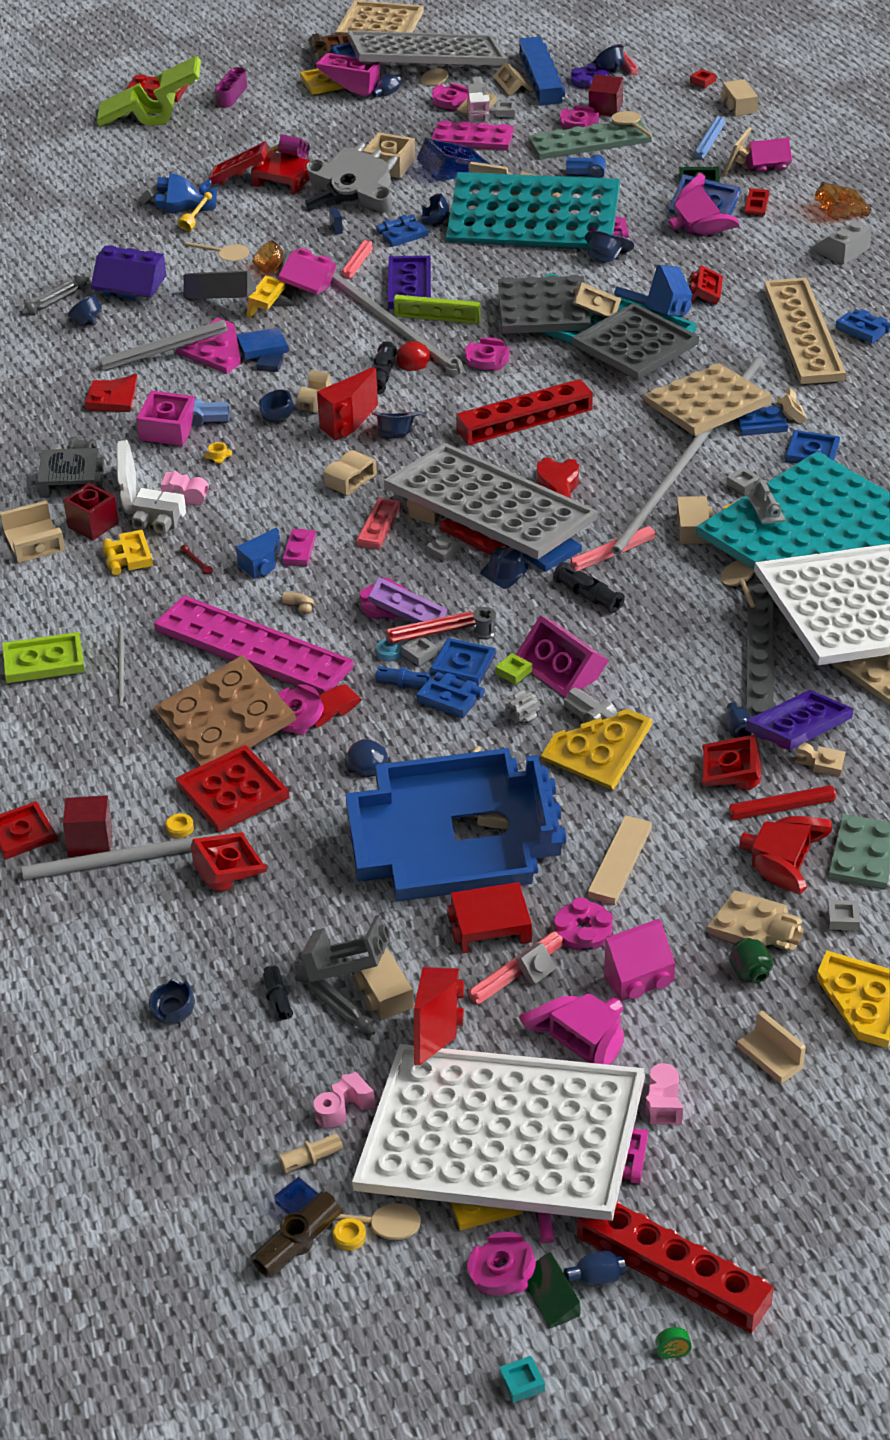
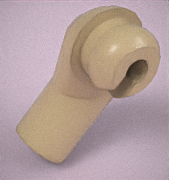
(304, 602)

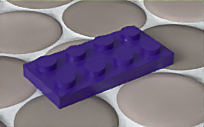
(409, 277)
(799, 719)

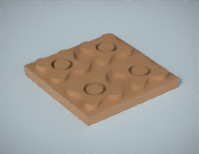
(224, 712)

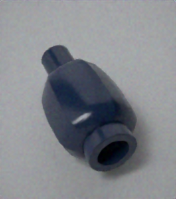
(387, 85)
(736, 720)
(597, 1269)

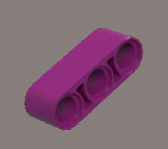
(231, 87)
(293, 146)

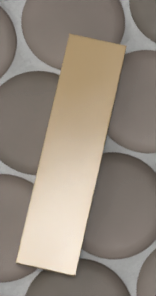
(619, 860)

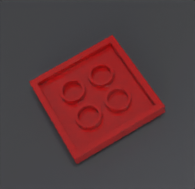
(232, 788)

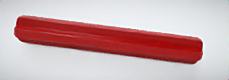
(430, 627)
(782, 802)

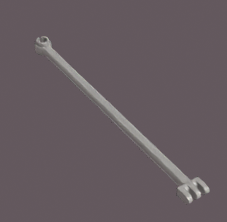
(451, 365)

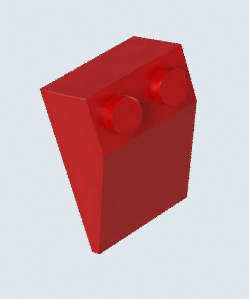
(347, 404)
(436, 1011)

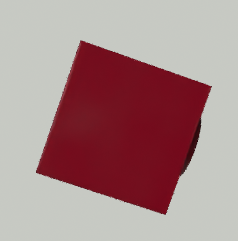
(606, 94)
(91, 511)
(87, 825)

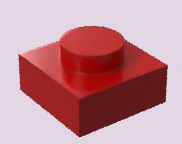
(702, 78)

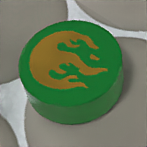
(673, 1343)

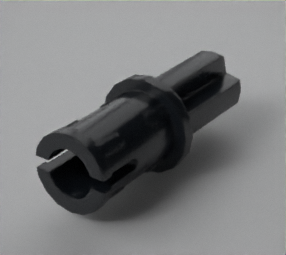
(277, 993)

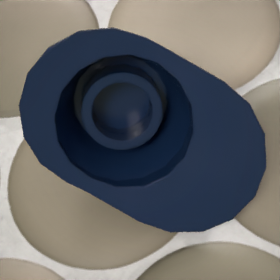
(611, 58)
(607, 246)
(86, 311)
(396, 424)
(505, 567)

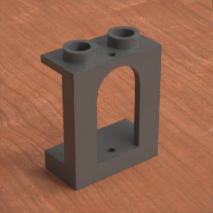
(319, 952)

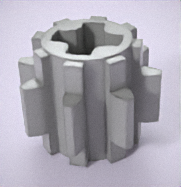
(522, 706)

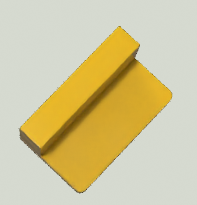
(265, 294)

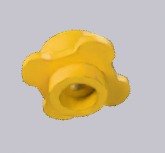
(217, 452)

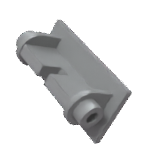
(764, 503)

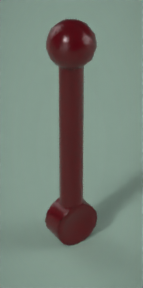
(186, 550)

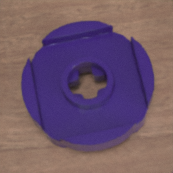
(584, 76)

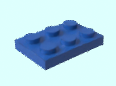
(722, 194)

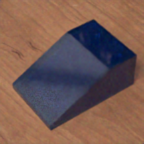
(446, 158)

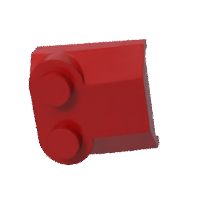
(732, 762)
(225, 859)

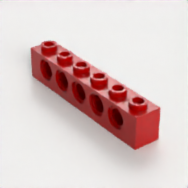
(524, 411)
(632, 1230)

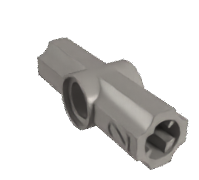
(587, 707)

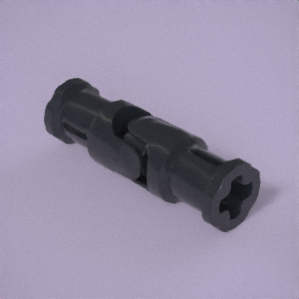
(383, 363)
(588, 587)

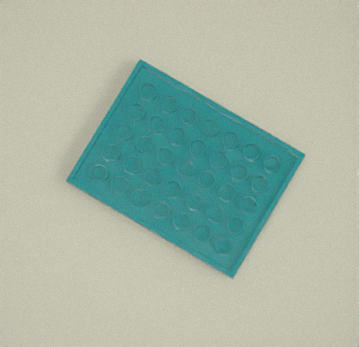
(823, 510)

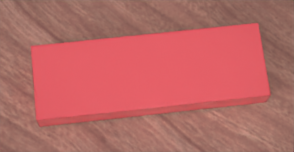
(378, 523)

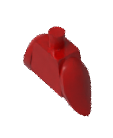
(782, 848)

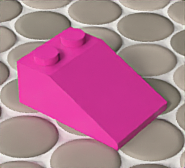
(351, 72)

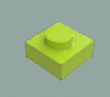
(513, 668)

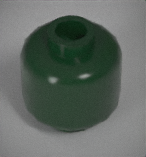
(751, 960)

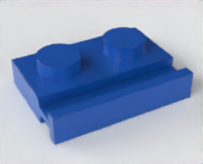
(763, 421)

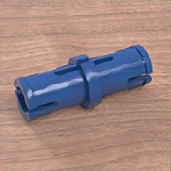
(401, 677)

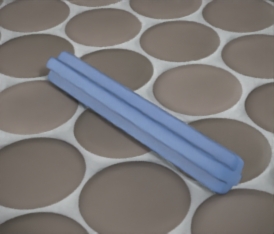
(709, 137)

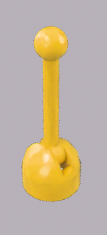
(188, 221)

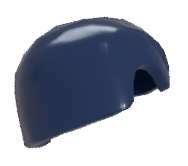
(436, 211)
(276, 405)
(364, 756)
(172, 1002)

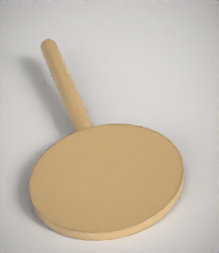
(434, 77)
(629, 117)
(230, 252)
(737, 574)
(391, 1221)

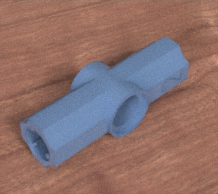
(210, 412)

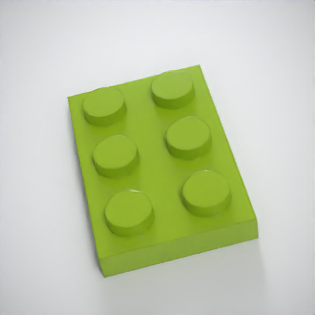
(43, 657)

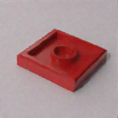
(24, 830)

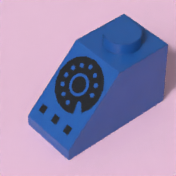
(259, 554)

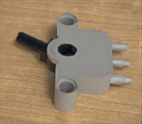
(352, 179)

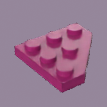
(216, 352)

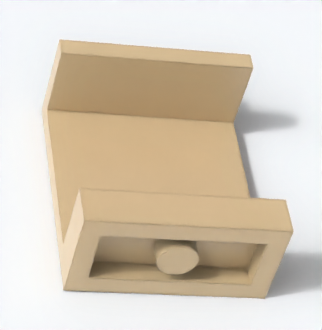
(31, 532)

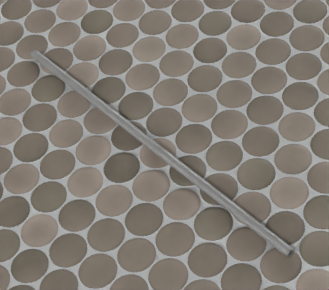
(672, 475)

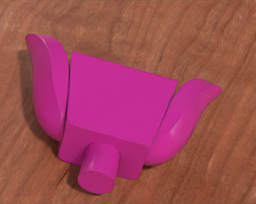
(698, 212)
(581, 1025)

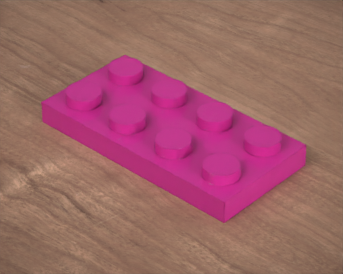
(474, 135)

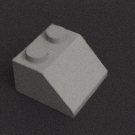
(845, 243)

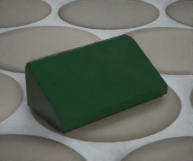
(710, 173)
(553, 1292)

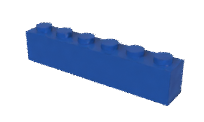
(541, 71)

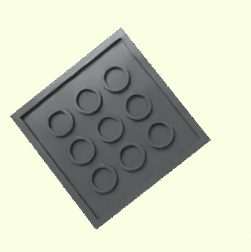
(541, 304)
(635, 341)

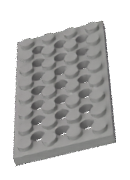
(426, 48)
(491, 500)

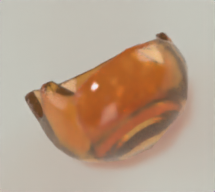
(269, 257)

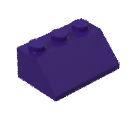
(128, 271)

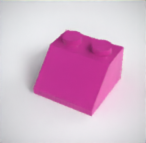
(768, 154)
(308, 271)
(166, 418)
(638, 960)

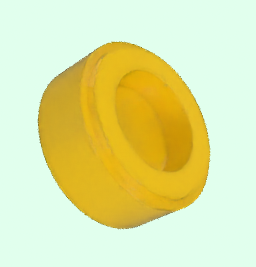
(179, 825)
(349, 1234)

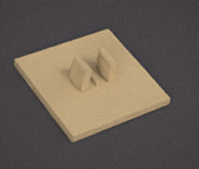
(737, 151)

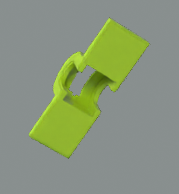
(136, 99)

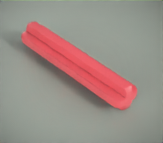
(629, 65)
(357, 259)

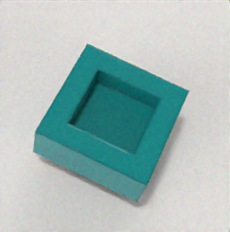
(522, 1379)

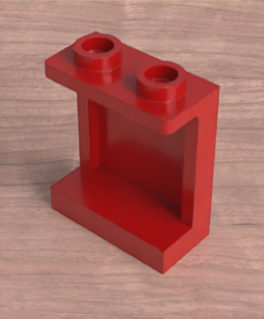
(282, 169)
(489, 914)

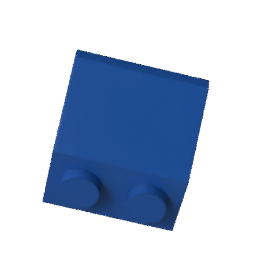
(669, 292)

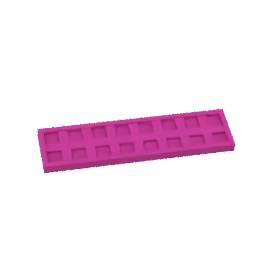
(262, 646)

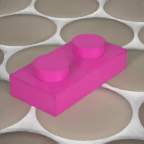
(299, 547)

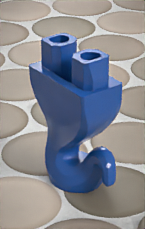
(182, 194)

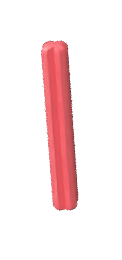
(605, 551)
(509, 972)

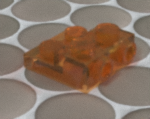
(841, 201)

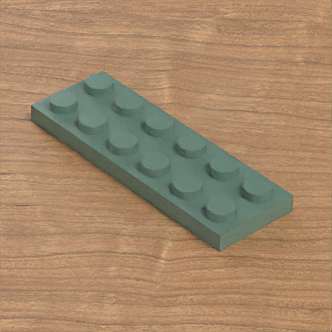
(586, 139)

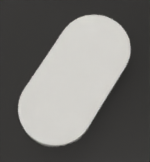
(126, 475)

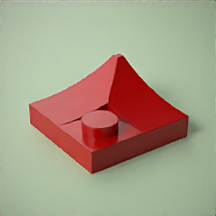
(112, 395)

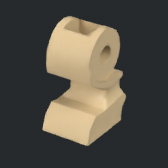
(308, 396)

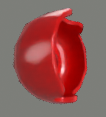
(412, 356)

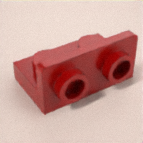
(706, 285)

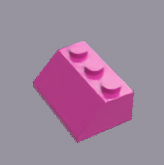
(560, 657)

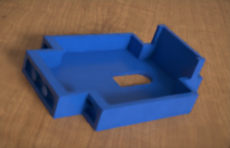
(409, 833)

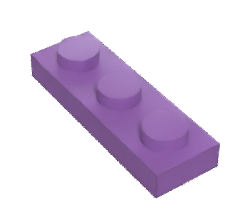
(404, 603)

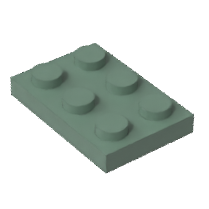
(862, 852)

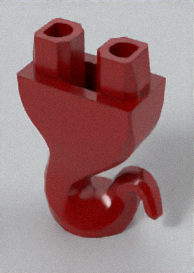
(558, 476)

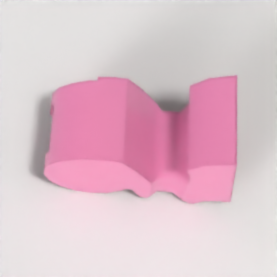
(192, 489)
(662, 1100)
(330, 1106)

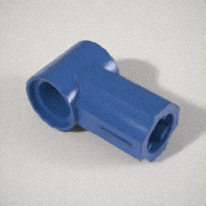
(585, 166)

